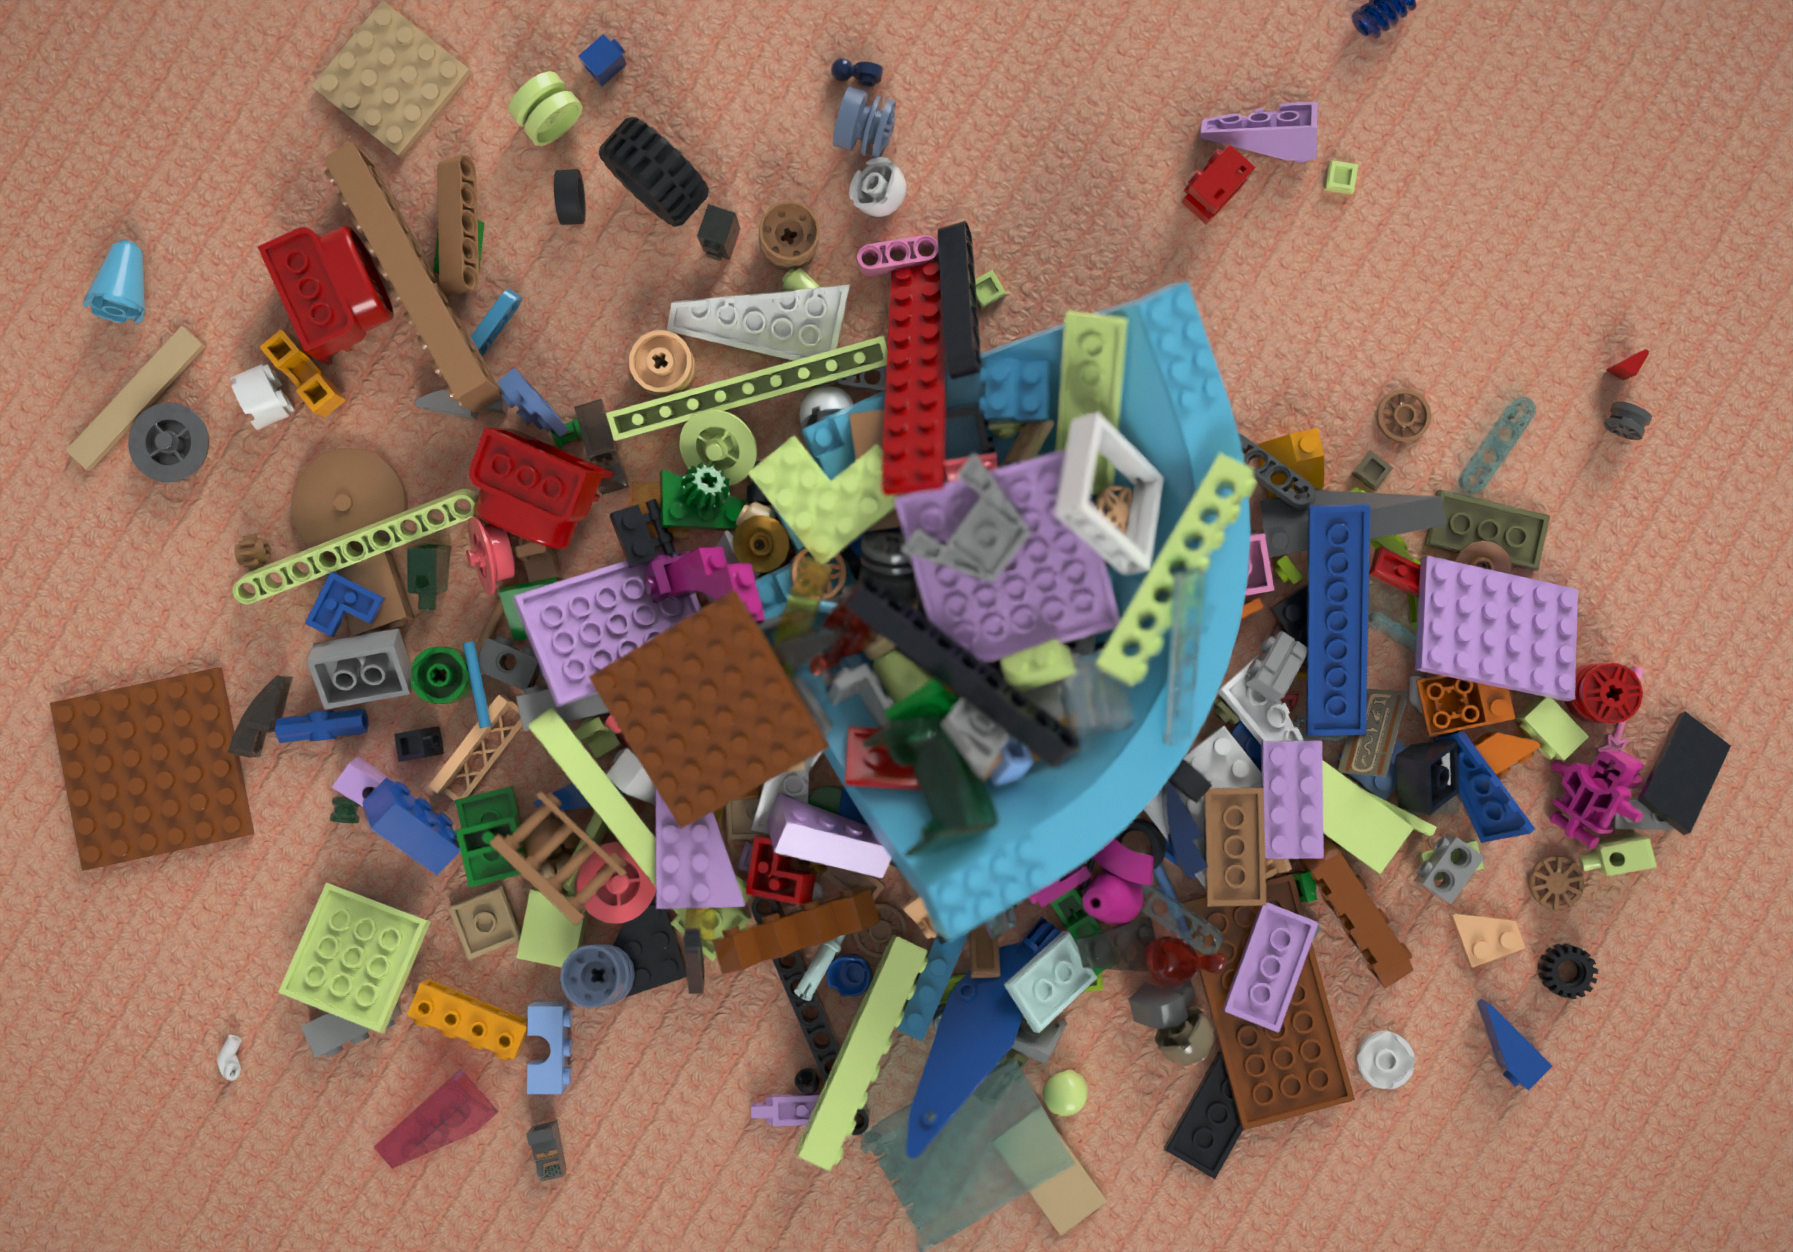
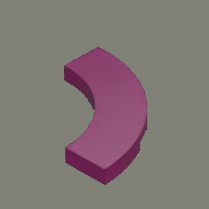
(1126, 863)

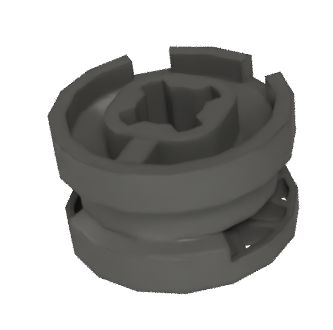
(1627, 420)

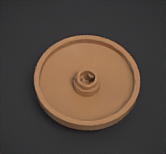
(345, 493)

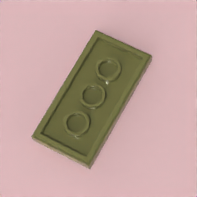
(1474, 520)

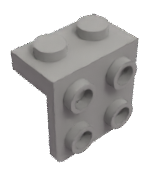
(867, 685)

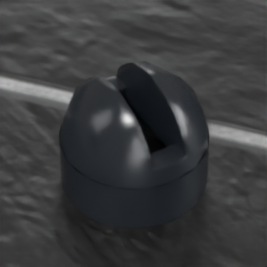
(807, 1077)

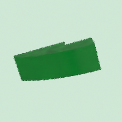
(1075, 918)

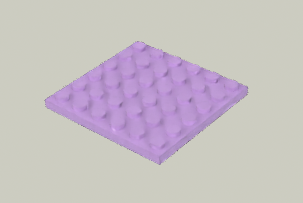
(1044, 593)

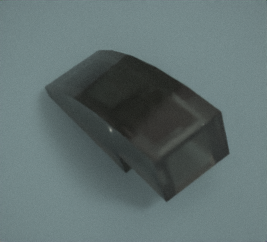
(600, 445)
(805, 645)
(260, 718)

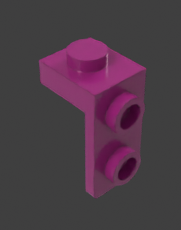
(656, 580)

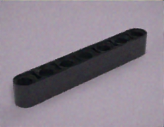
(959, 301)

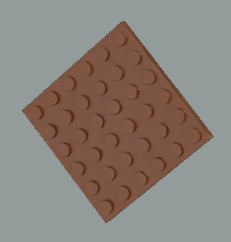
(709, 710)
(151, 768)

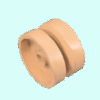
(655, 349)

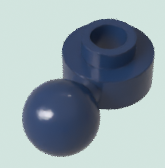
(866, 72)

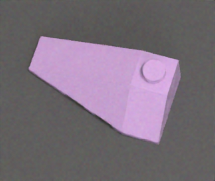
(1280, 133)

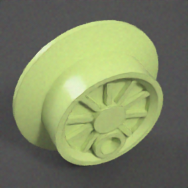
(720, 440)

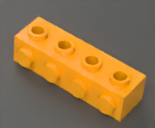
(469, 1019)

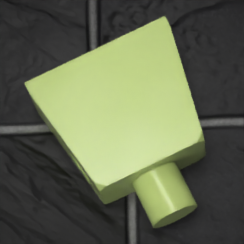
(1629, 851)

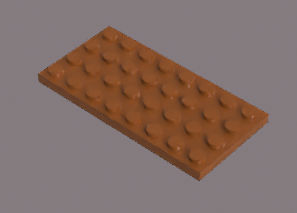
(1271, 1071)

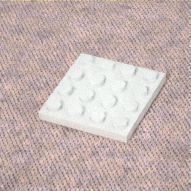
(1224, 766)

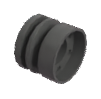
(887, 563)

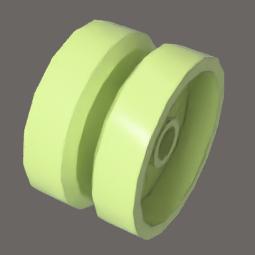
(545, 108)

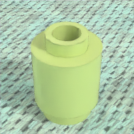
(798, 280)

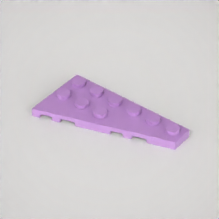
(692, 864)

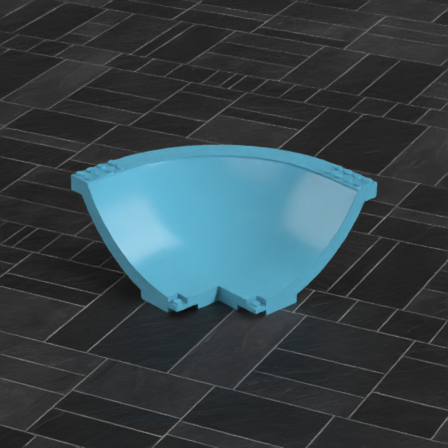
(1064, 815)

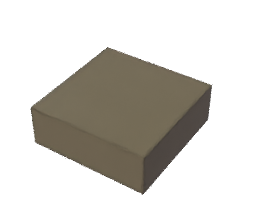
(1372, 470)

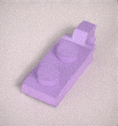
(785, 1109)

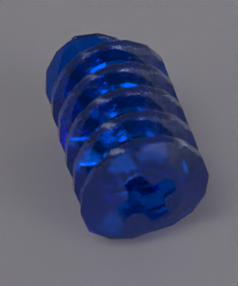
(1378, 14)

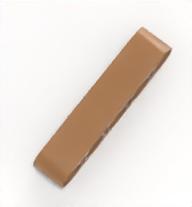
(457, 225)

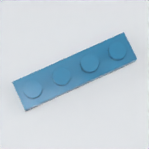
(931, 987)

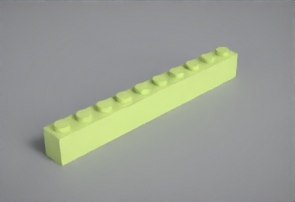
(749, 388)

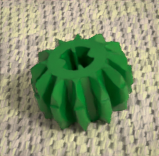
(705, 487)

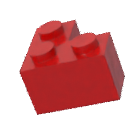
(773, 878)

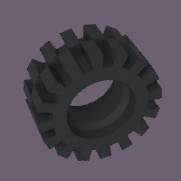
(1584, 971)

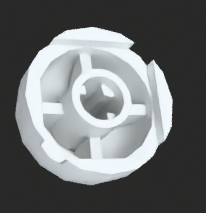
(878, 188)
(821, 403)

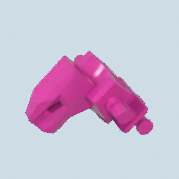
(1596, 794)

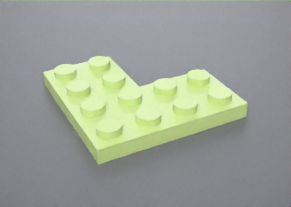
(823, 511)

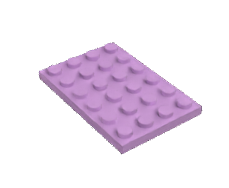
(593, 622)
(1496, 629)

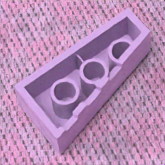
(825, 837)

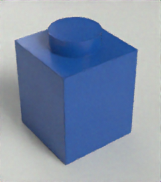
(603, 59)

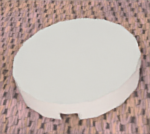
(1385, 1060)

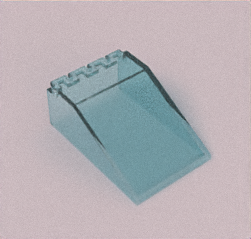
(979, 1160)

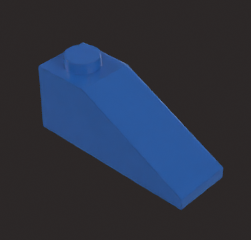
(1512, 1051)

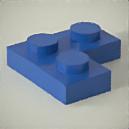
(342, 596)

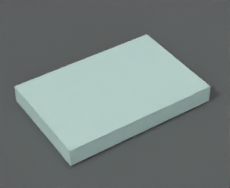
(1050, 981)

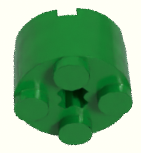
(426, 675)

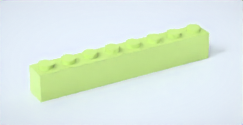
(860, 1053)

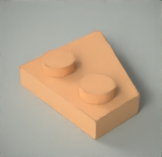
(1486, 937)

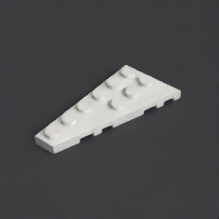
(770, 323)

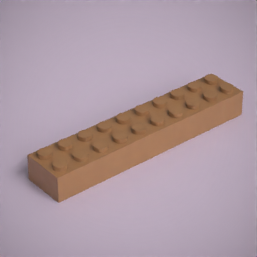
(413, 278)

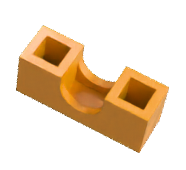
(303, 371)

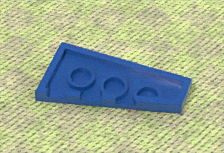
(1484, 796)

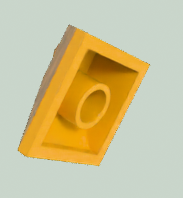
(1300, 453)

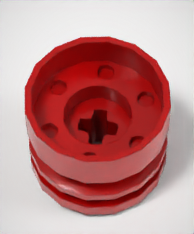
(1591, 688)

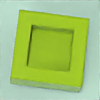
(1286, 570)

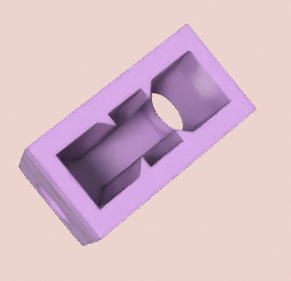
(358, 779)

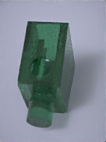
(428, 562)

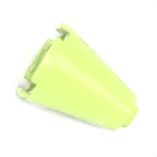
(901, 674)

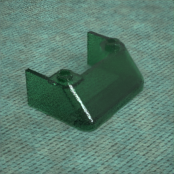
(948, 782)

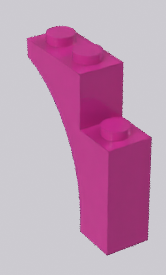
(708, 572)

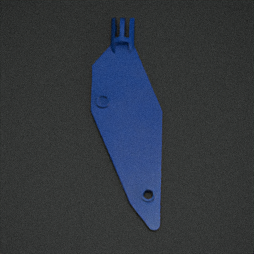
(971, 1039)

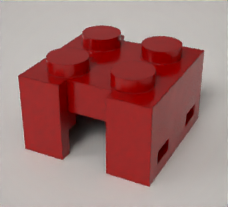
(1216, 183)

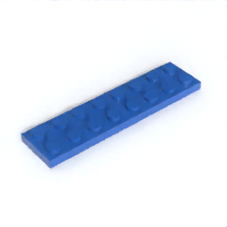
(1337, 619)

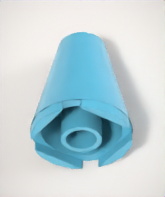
(119, 285)

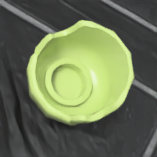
(1065, 1093)

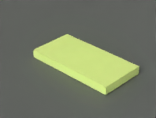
(1360, 821)

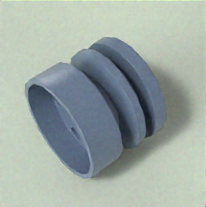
(864, 123)
(582, 975)

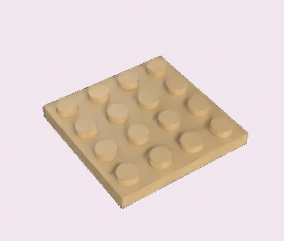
(391, 79)

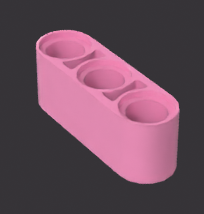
(883, 251)

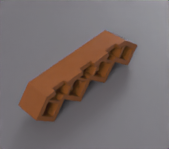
(1359, 916)
(797, 930)

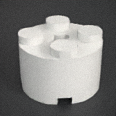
(260, 396)

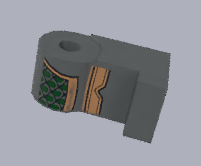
(547, 1150)

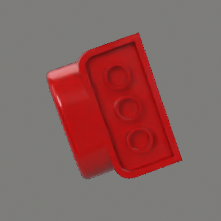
(327, 288)
(532, 486)

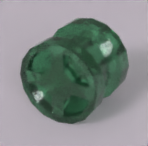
(344, 810)

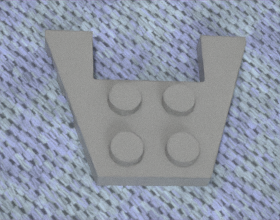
(984, 538)

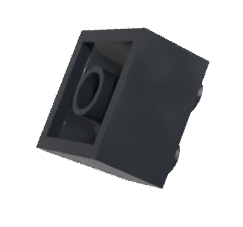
(1427, 775)

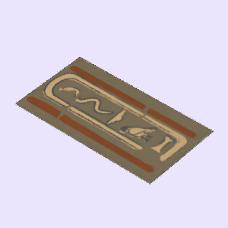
(1372, 752)

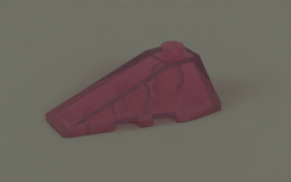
(443, 1118)

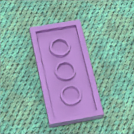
(1292, 799)
(1270, 966)

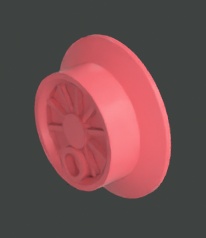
(490, 554)
(619, 897)

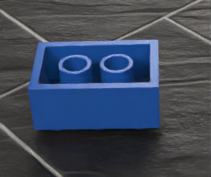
(411, 825)

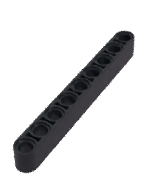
(962, 671)
(809, 1026)

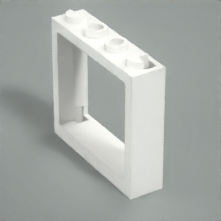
(1126, 553)

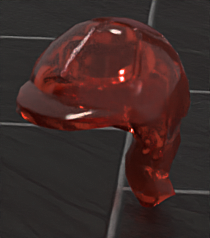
(850, 644)
(1175, 962)

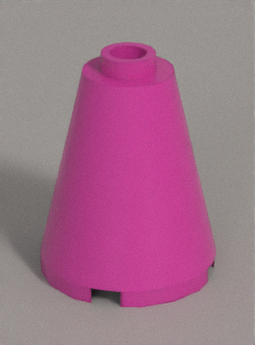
(1112, 898)

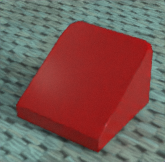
(1630, 366)

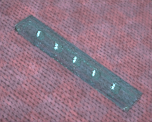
(1183, 655)

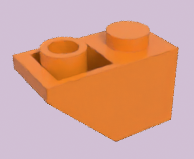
(1504, 750)

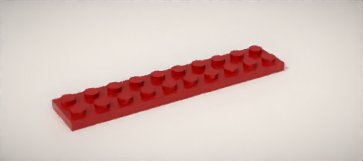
(915, 384)

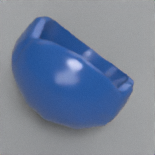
(849, 974)

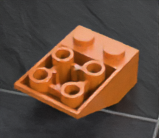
(1461, 704)

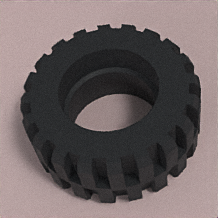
(654, 171)

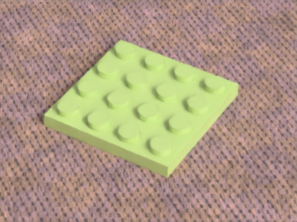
(354, 957)

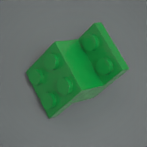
(481, 820)

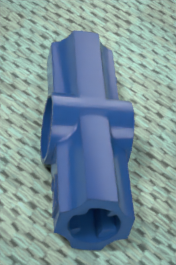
(321, 725)

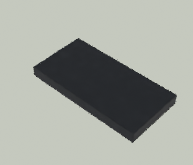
(1684, 773)
(1208, 1123)

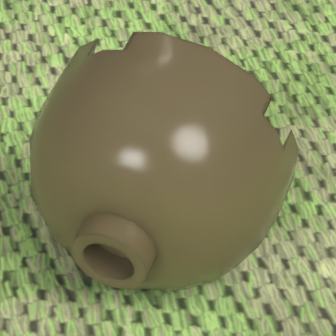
(1187, 1041)

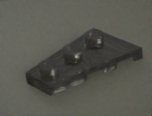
(1118, 947)

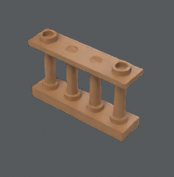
(530, 866)

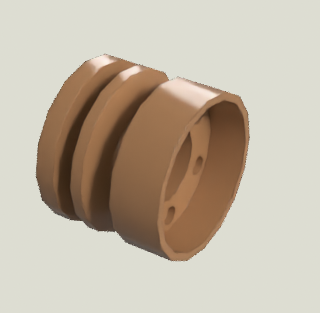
(793, 220)

